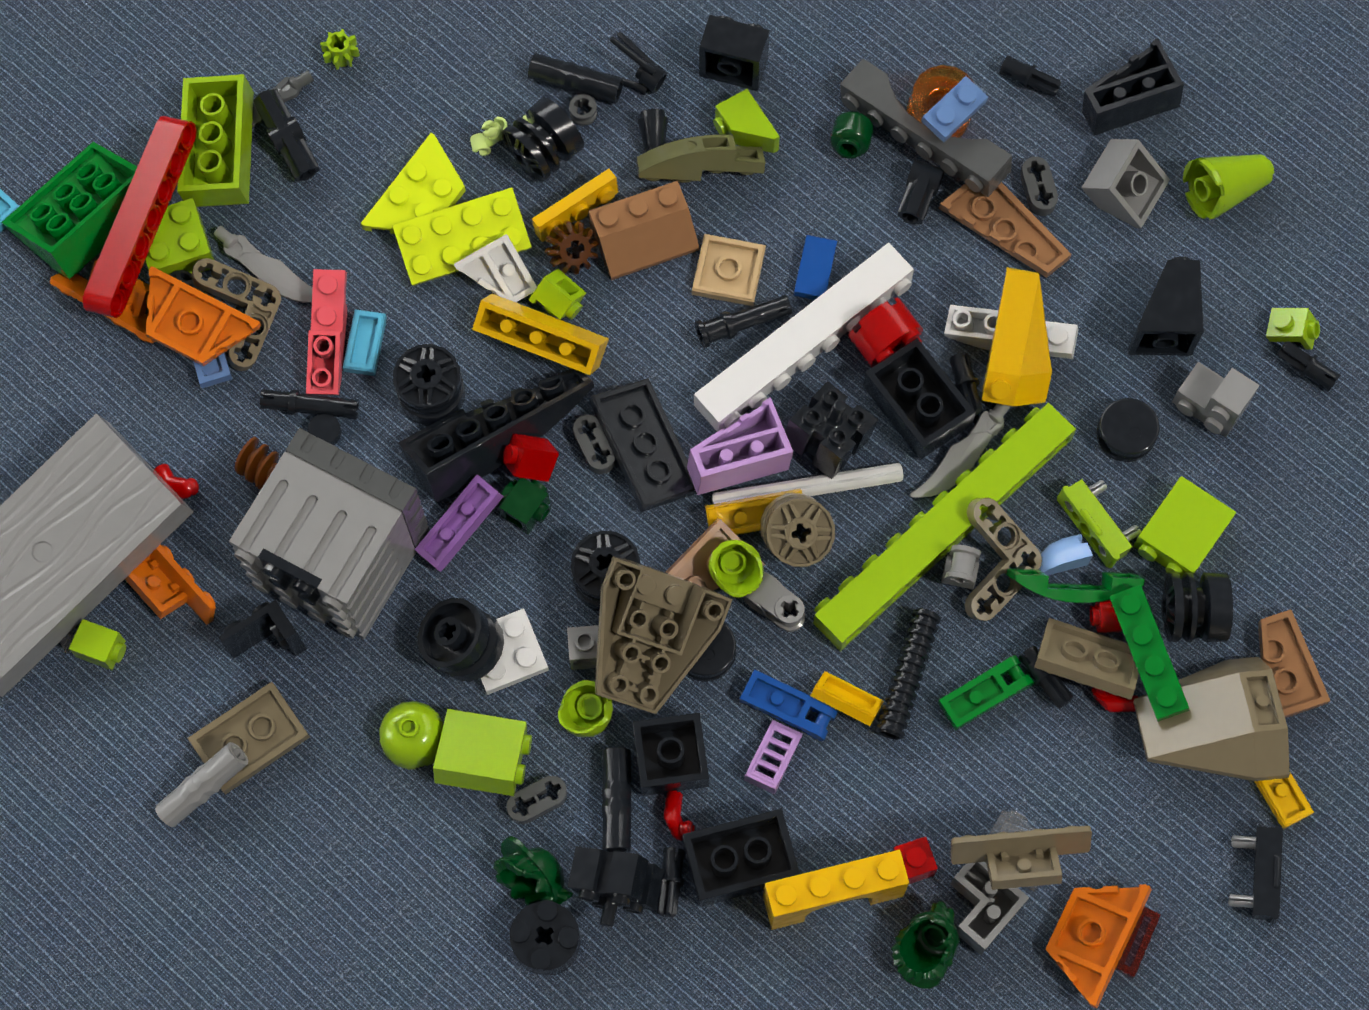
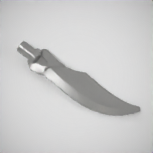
(264, 267)
(964, 453)

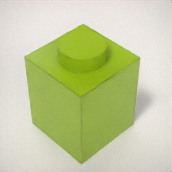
(98, 645)

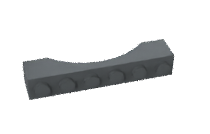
(974, 161)

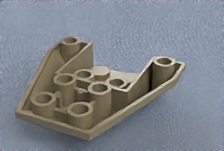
(651, 632)
(1231, 725)

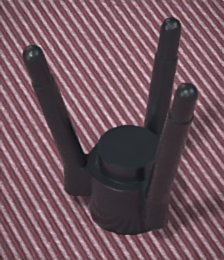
(649, 73)

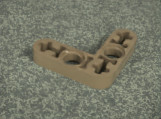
(254, 308)
(1009, 553)

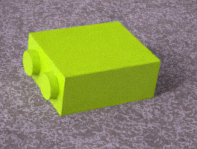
(1184, 528)
(481, 752)

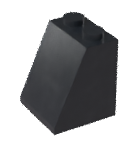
(1173, 314)

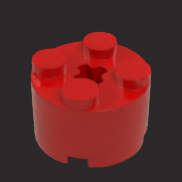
(885, 331)

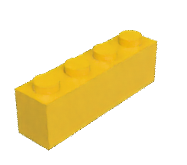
(540, 334)

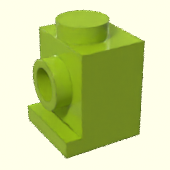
(559, 295)

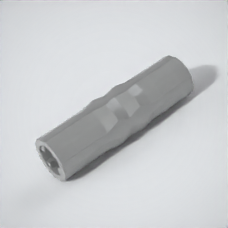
(201, 784)

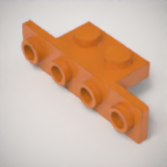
(134, 314)
(168, 586)

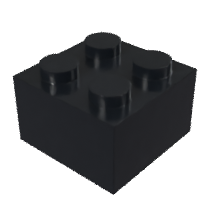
(733, 52)
(671, 754)

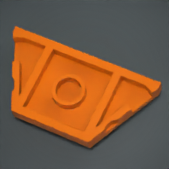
(192, 320)
(1094, 935)

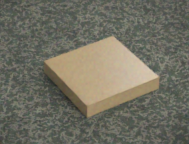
(728, 270)

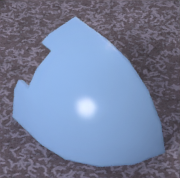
(1065, 555)

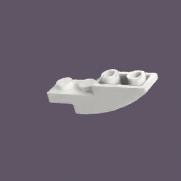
(977, 328)

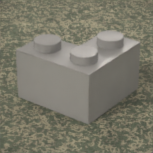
(1215, 399)
(992, 907)

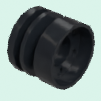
(543, 139)
(432, 400)
(589, 555)
(1205, 606)

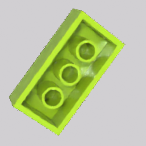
(221, 154)

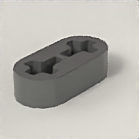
(1045, 183)
(587, 447)
(541, 806)

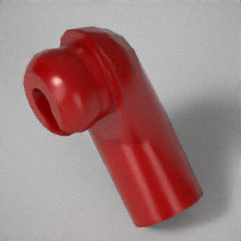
(182, 486)
(1114, 703)

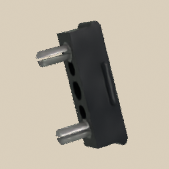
(1267, 873)

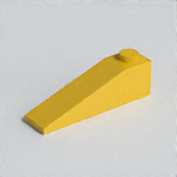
(1019, 351)

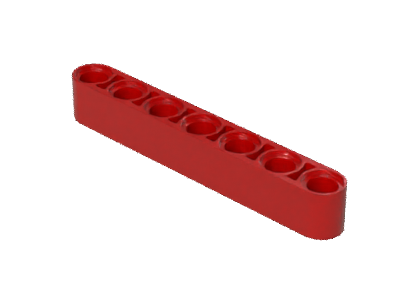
(139, 217)

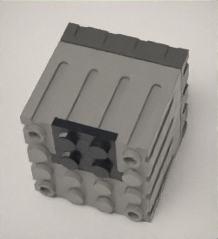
(330, 534)

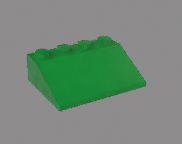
(74, 210)

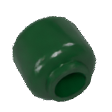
(851, 134)

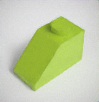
(746, 122)

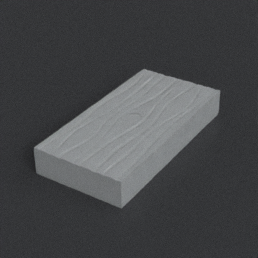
(74, 539)

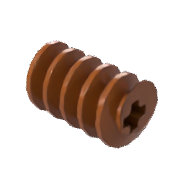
(255, 463)

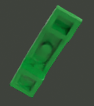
(1078, 593)

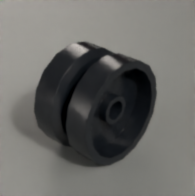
(460, 639)

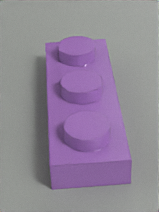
(458, 523)

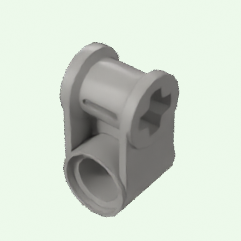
(961, 566)
(773, 599)

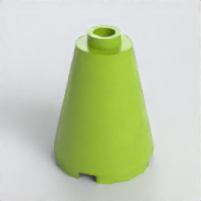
(1224, 182)

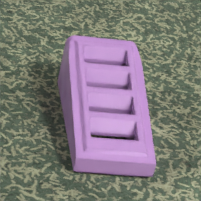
(762, 780)

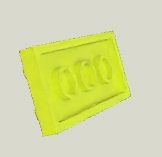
(443, 237)

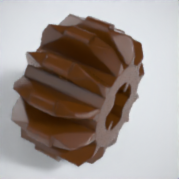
(563, 240)

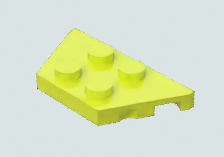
(419, 189)

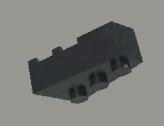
(1134, 91)

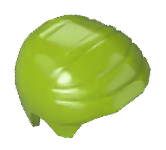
(736, 568)
(583, 711)

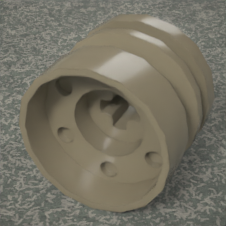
(781, 520)

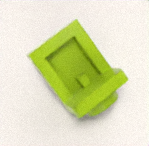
(1293, 326)

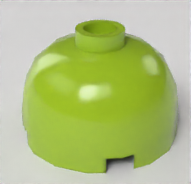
(411, 734)

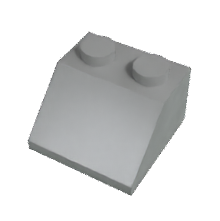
(1126, 181)

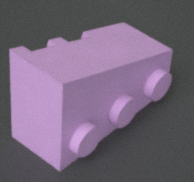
(742, 452)

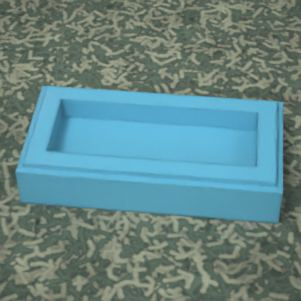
(364, 342)

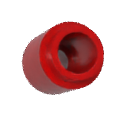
(1104, 617)

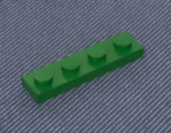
(1149, 653)

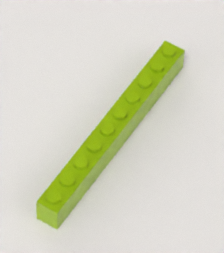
(944, 525)

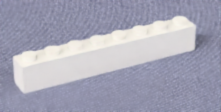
(803, 338)

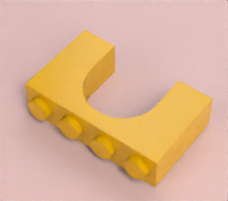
(875, 878)

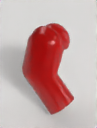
(673, 817)

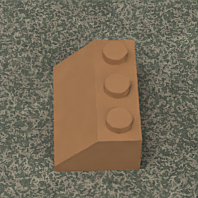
(644, 230)

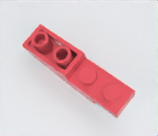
(327, 332)

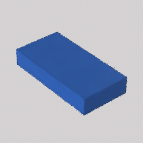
(815, 267)

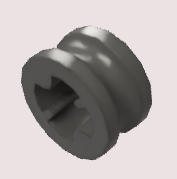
(587, 118)

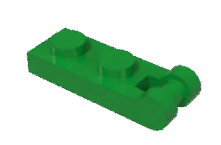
(984, 692)

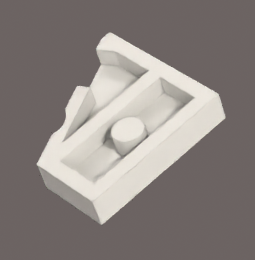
(499, 270)

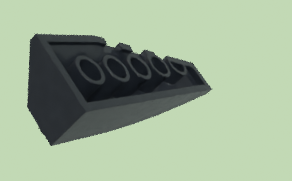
(473, 443)

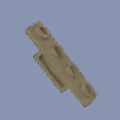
(1022, 857)

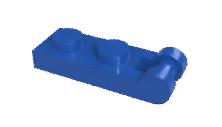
(787, 704)

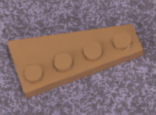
(1007, 225)

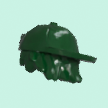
(530, 873)
(926, 946)

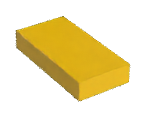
(847, 698)

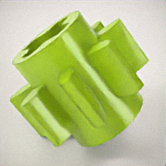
(339, 49)

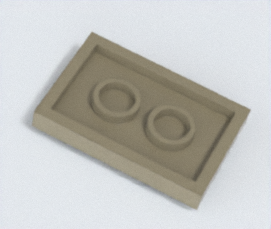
(1087, 658)
(259, 726)

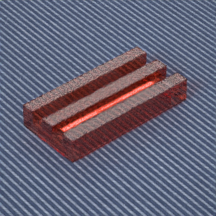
(1132, 970)

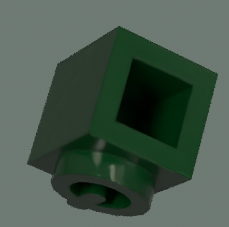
(524, 503)

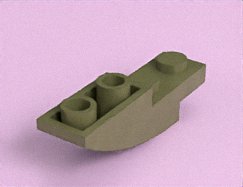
(687, 158)

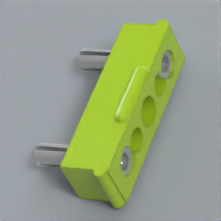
(1095, 522)

